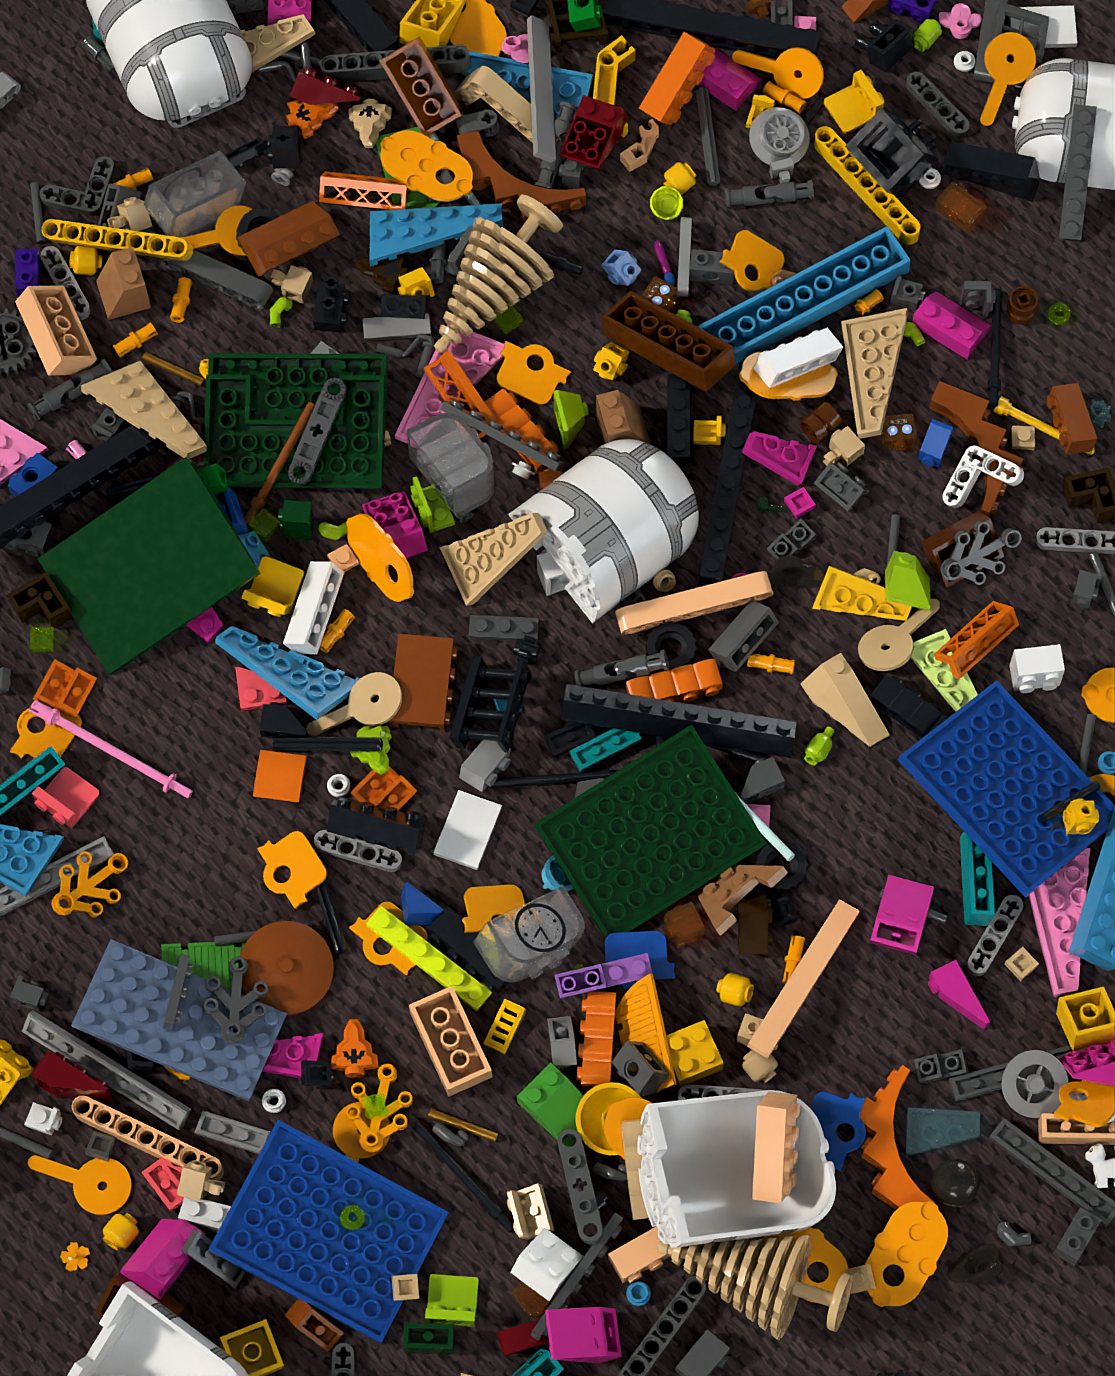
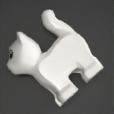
(1102, 1168)

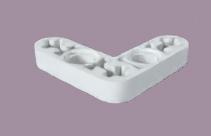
(975, 467)

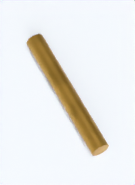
(173, 369)
(463, 1125)

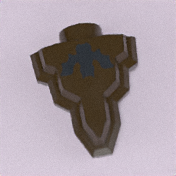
(385, 272)

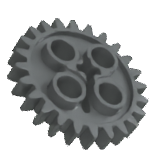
(18, 340)

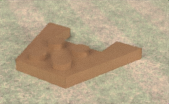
(731, 887)

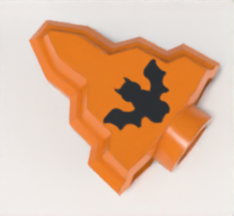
(309, 116)
(354, 1052)

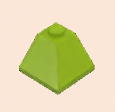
(569, 414)
(907, 581)

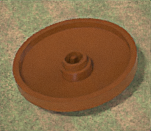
(292, 964)

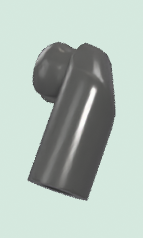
(448, 1136)
(611, 1173)
(1010, 1237)

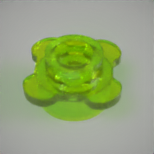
(374, 1099)

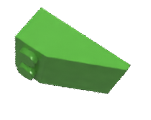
(552, 1102)

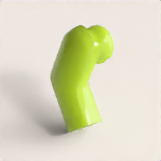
(276, 310)
(912, 331)
(332, 531)

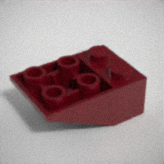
(320, 90)
(593, 132)
(68, 1081)

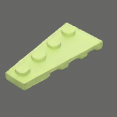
(954, 690)

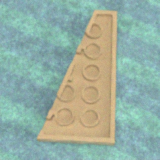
(276, 39)
(872, 358)
(144, 404)
(489, 555)

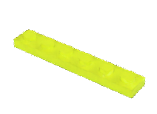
(428, 958)

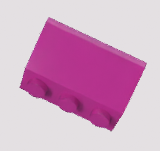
(729, 80)
(950, 324)
(160, 1257)

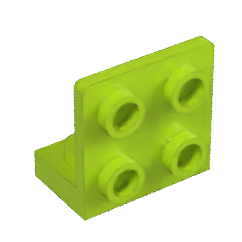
(432, 509)
(452, 1300)

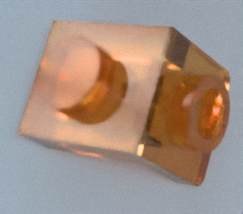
(529, 1300)

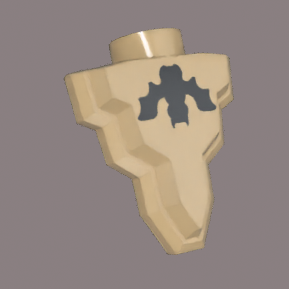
(369, 120)

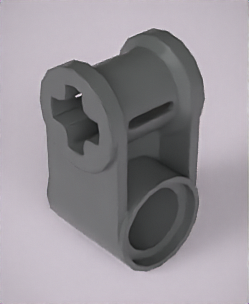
(478, 122)

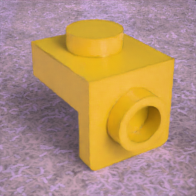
(759, 104)
(709, 432)

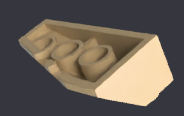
(841, 695)

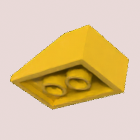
(431, 21)

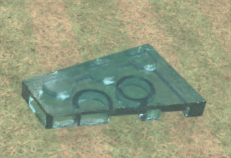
(939, 1128)

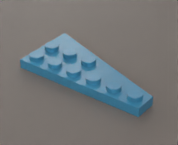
(291, 673)
(24, 856)

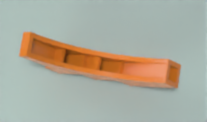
(895, 1184)

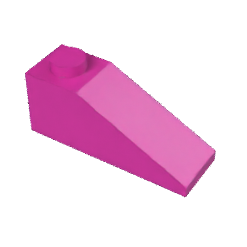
(956, 991)

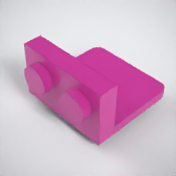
(286, 9)

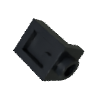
(316, 1074)

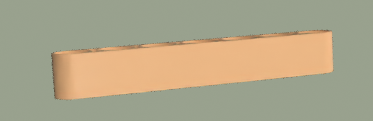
(694, 602)
(138, 1131)

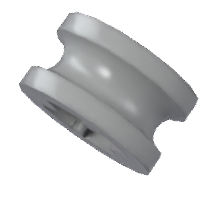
(282, 176)

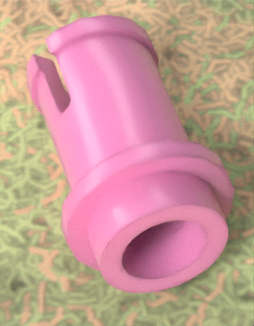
(76, 449)

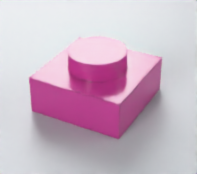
(799, 502)

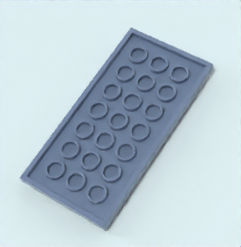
(129, 1008)

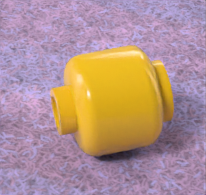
(680, 177)
(85, 260)
(735, 989)
(120, 1231)

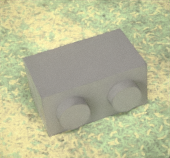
(484, 764)

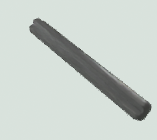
(708, 136)

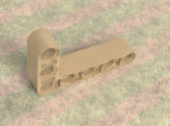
(500, 96)

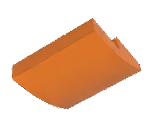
(65, 688)
(279, 776)
(384, 789)

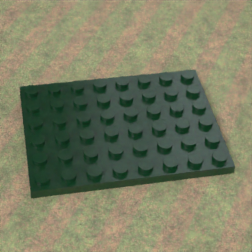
(650, 833)

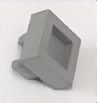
(781, 169)

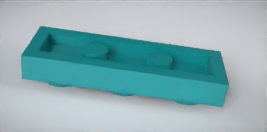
(603, 748)

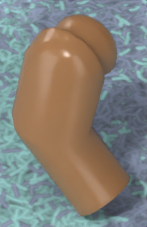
(780, 276)

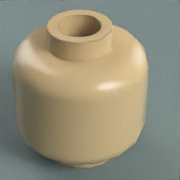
(759, 1067)

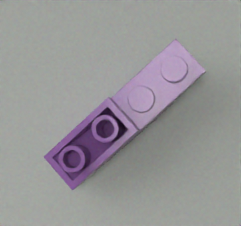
(603, 975)

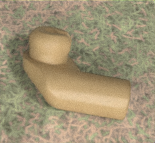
(868, 575)

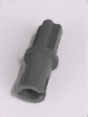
(99, 52)
(437, 263)

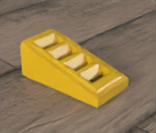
(506, 1005)

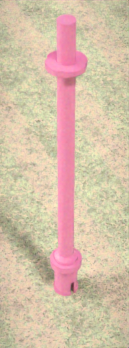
(53, 717)

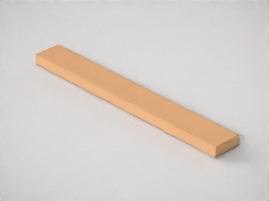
(803, 979)

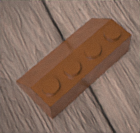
(422, 86)
(288, 237)

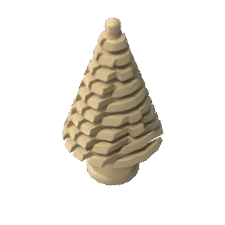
(496, 271)
(762, 1278)

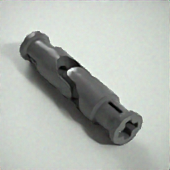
(561, 128)
(781, 193)
(54, 398)
(632, 667)

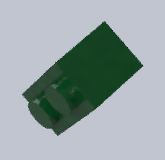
(297, 519)
(428, 1338)

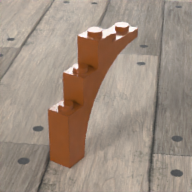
(508, 188)
(971, 416)

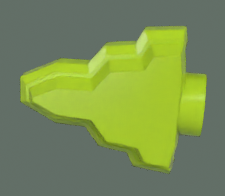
(377, 759)

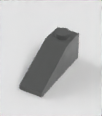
(114, 196)

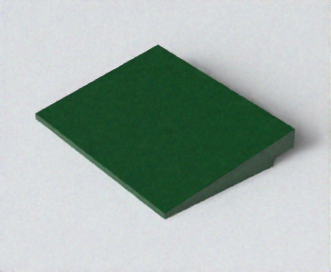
(259, 399)
(149, 565)

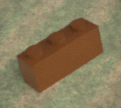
(1071, 418)

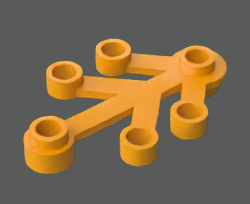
(86, 886)
(375, 1124)

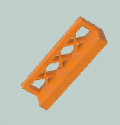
(365, 183)
(461, 382)
(982, 639)

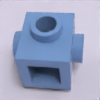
(621, 268)

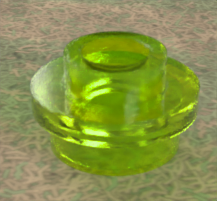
(1059, 307)
(345, 1220)

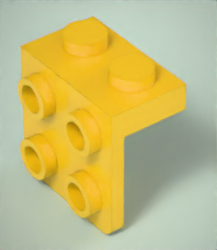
(854, 104)
(274, 587)
(12, 1068)

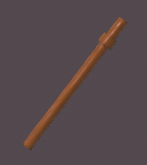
(259, 501)

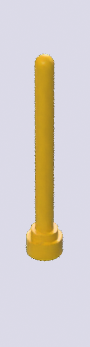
(1005, 407)

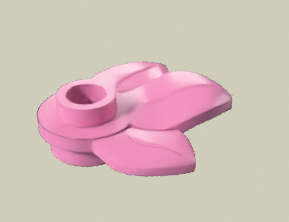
(960, 20)
(517, 48)

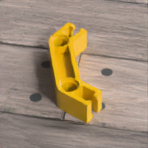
(607, 75)

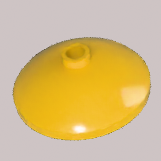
(593, 1110)

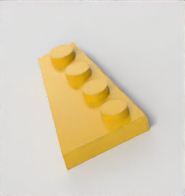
(856, 595)

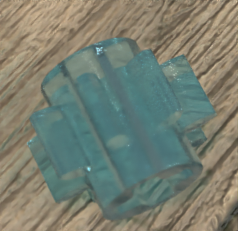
(1099, 406)

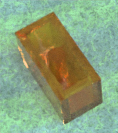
(961, 207)

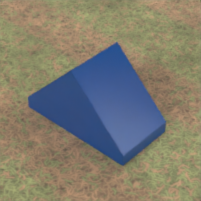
(417, 907)

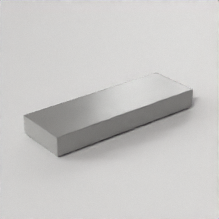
(395, 328)
(231, 1132)

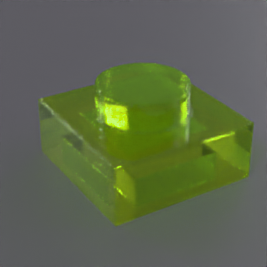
(508, 320)
(264, 524)
(42, 639)

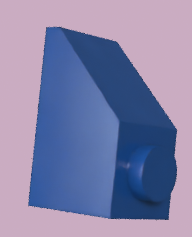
(935, 443)

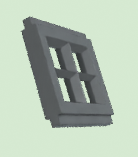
(1024, 16)

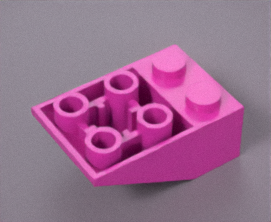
(398, 520)
(902, 915)
(1092, 1064)
(583, 1334)

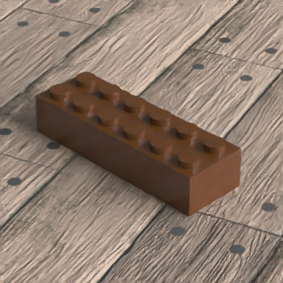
(668, 341)

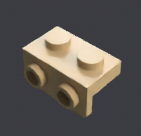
(529, 1211)

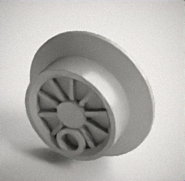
(779, 135)
(1033, 1083)

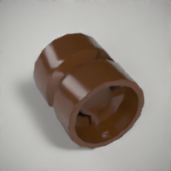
(1022, 305)
(818, 425)

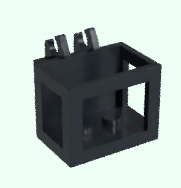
(893, 152)

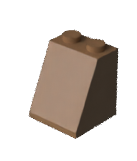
(122, 285)
(619, 418)

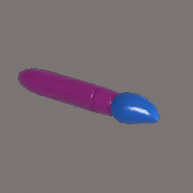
(668, 276)

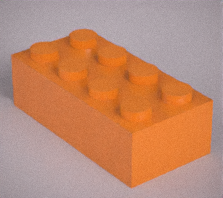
(677, 79)

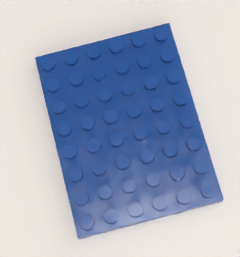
(996, 779)
(292, 1235)

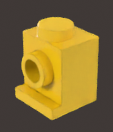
(416, 284)

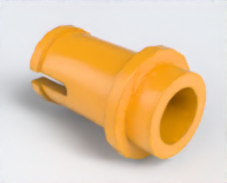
(866, 304)

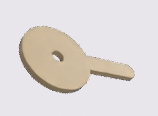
(896, 638)
(361, 705)

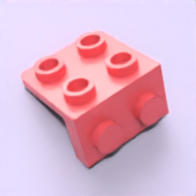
(66, 797)

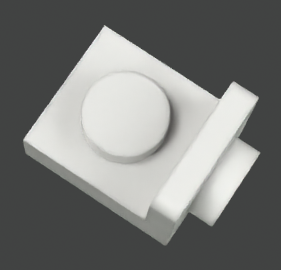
(44, 1119)

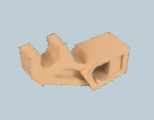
(645, 147)

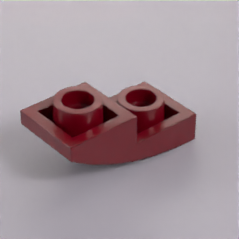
(519, 1339)

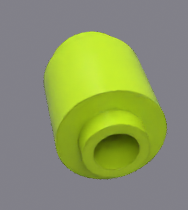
(926, 34)

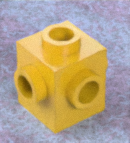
(611, 361)
(1080, 817)

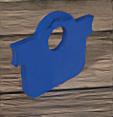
(636, 943)
(833, 1111)

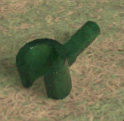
(764, 506)

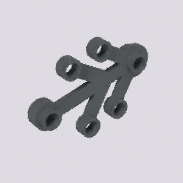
(976, 553)
(235, 1003)

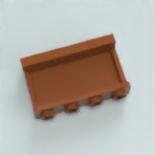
(424, 675)

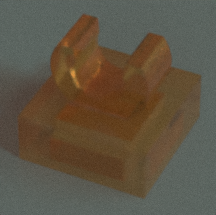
(757, 6)

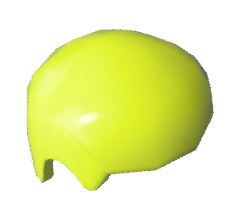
(666, 203)

